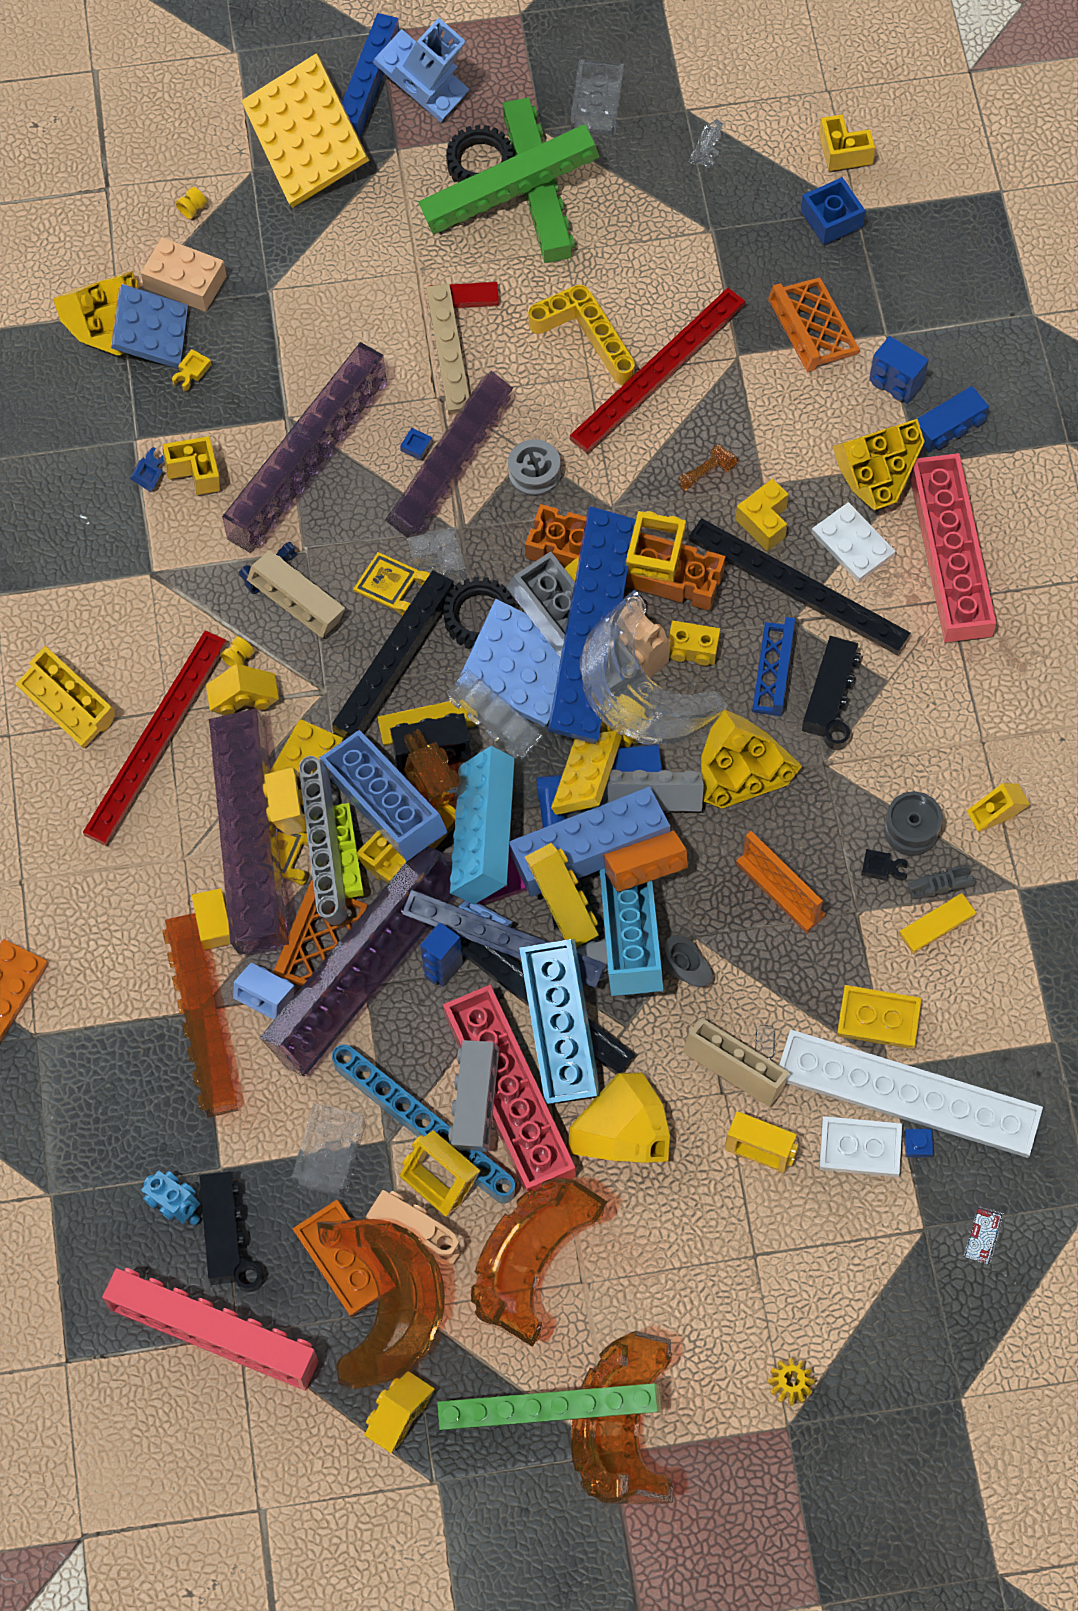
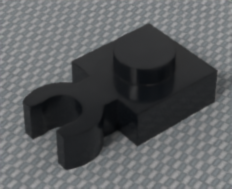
(878, 865)

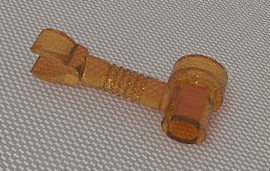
(720, 457)

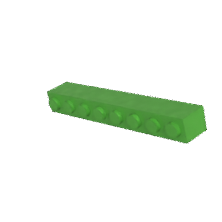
(509, 179)
(542, 200)
(549, 1406)

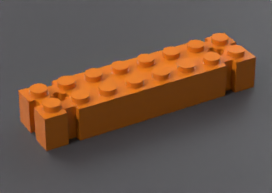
(695, 573)

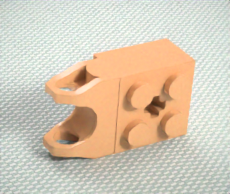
(651, 646)
(414, 1218)

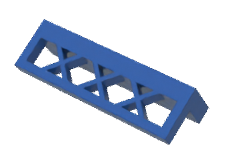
(782, 664)

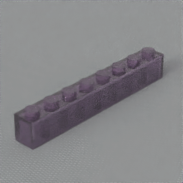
(449, 454)

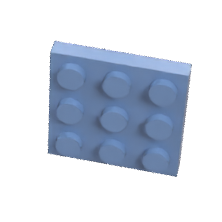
(149, 326)

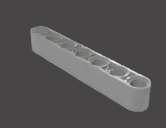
(329, 848)

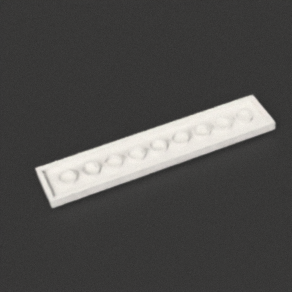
(910, 1093)

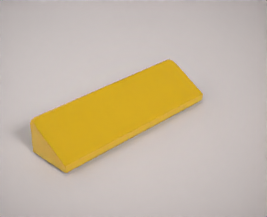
(416, 715)

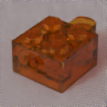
(429, 771)

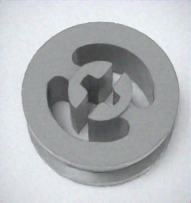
(545, 460)

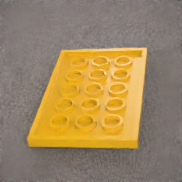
(304, 130)

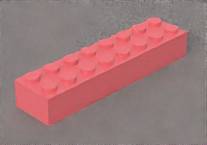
(952, 548)
(518, 1104)
(211, 1328)

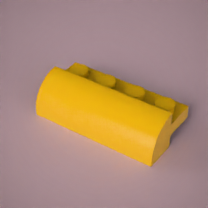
(65, 697)
(384, 861)

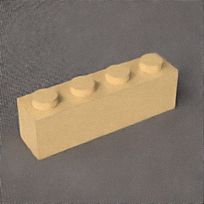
(295, 593)
(735, 1062)

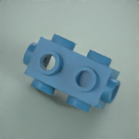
(173, 1199)

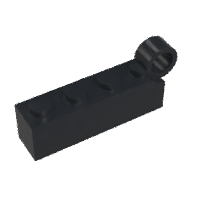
(829, 692)
(222, 1231)

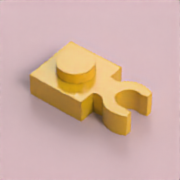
(190, 368)

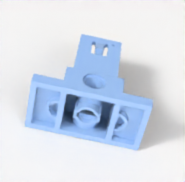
(426, 67)

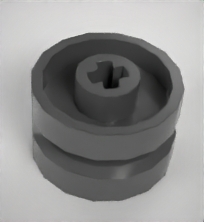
(913, 823)

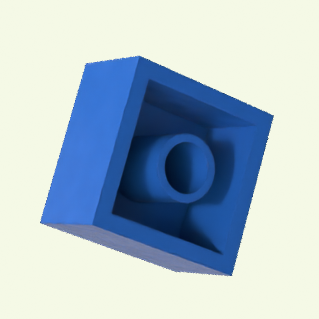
(833, 210)
(898, 370)

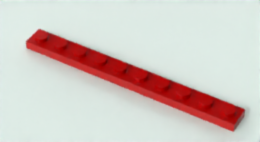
(657, 370)
(154, 738)

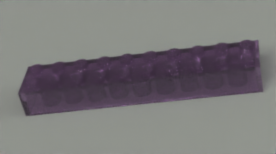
(305, 448)
(246, 834)
(356, 965)

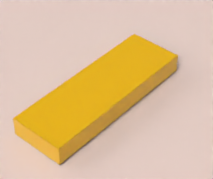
(937, 923)

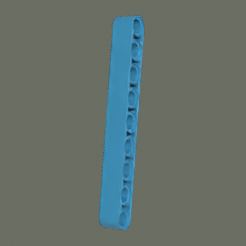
(414, 1114)

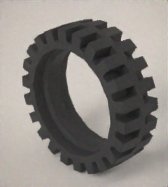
(470, 138)
(461, 593)

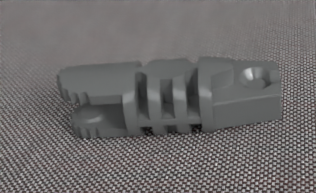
(941, 882)

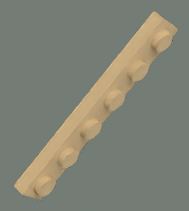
(448, 347)

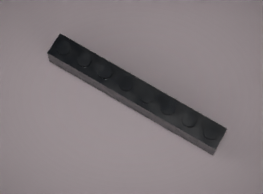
(393, 657)

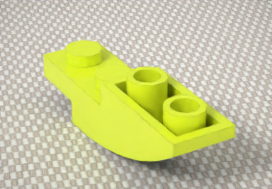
(347, 851)

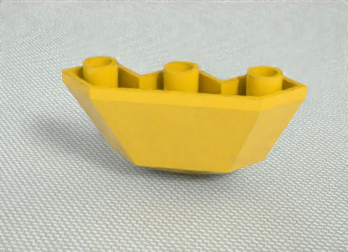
(92, 310)
(880, 462)
(742, 762)
(623, 1123)

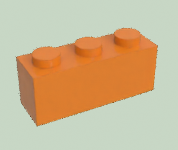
(645, 861)

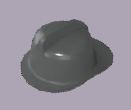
(685, 962)

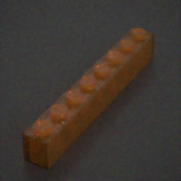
(201, 1016)

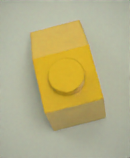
(998, 806)

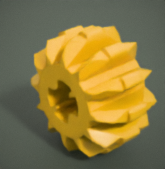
(802, 1381)

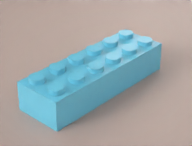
(482, 825)
(631, 938)
(560, 1021)

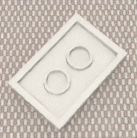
(853, 542)
(860, 1146)

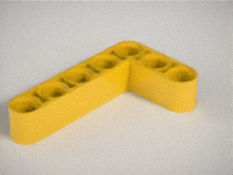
(592, 327)

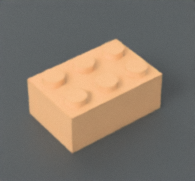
(183, 274)

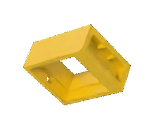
(653, 567)
(761, 1142)
(426, 1184)

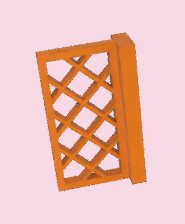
(795, 325)
(780, 883)
(298, 932)

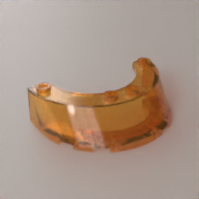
(521, 1249)
(408, 1298)
(608, 1447)

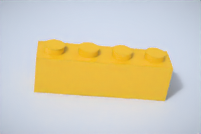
(561, 895)

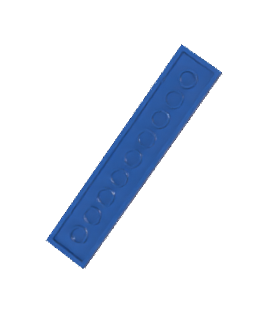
(595, 593)

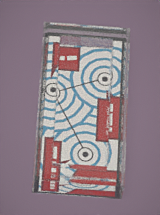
(983, 1234)

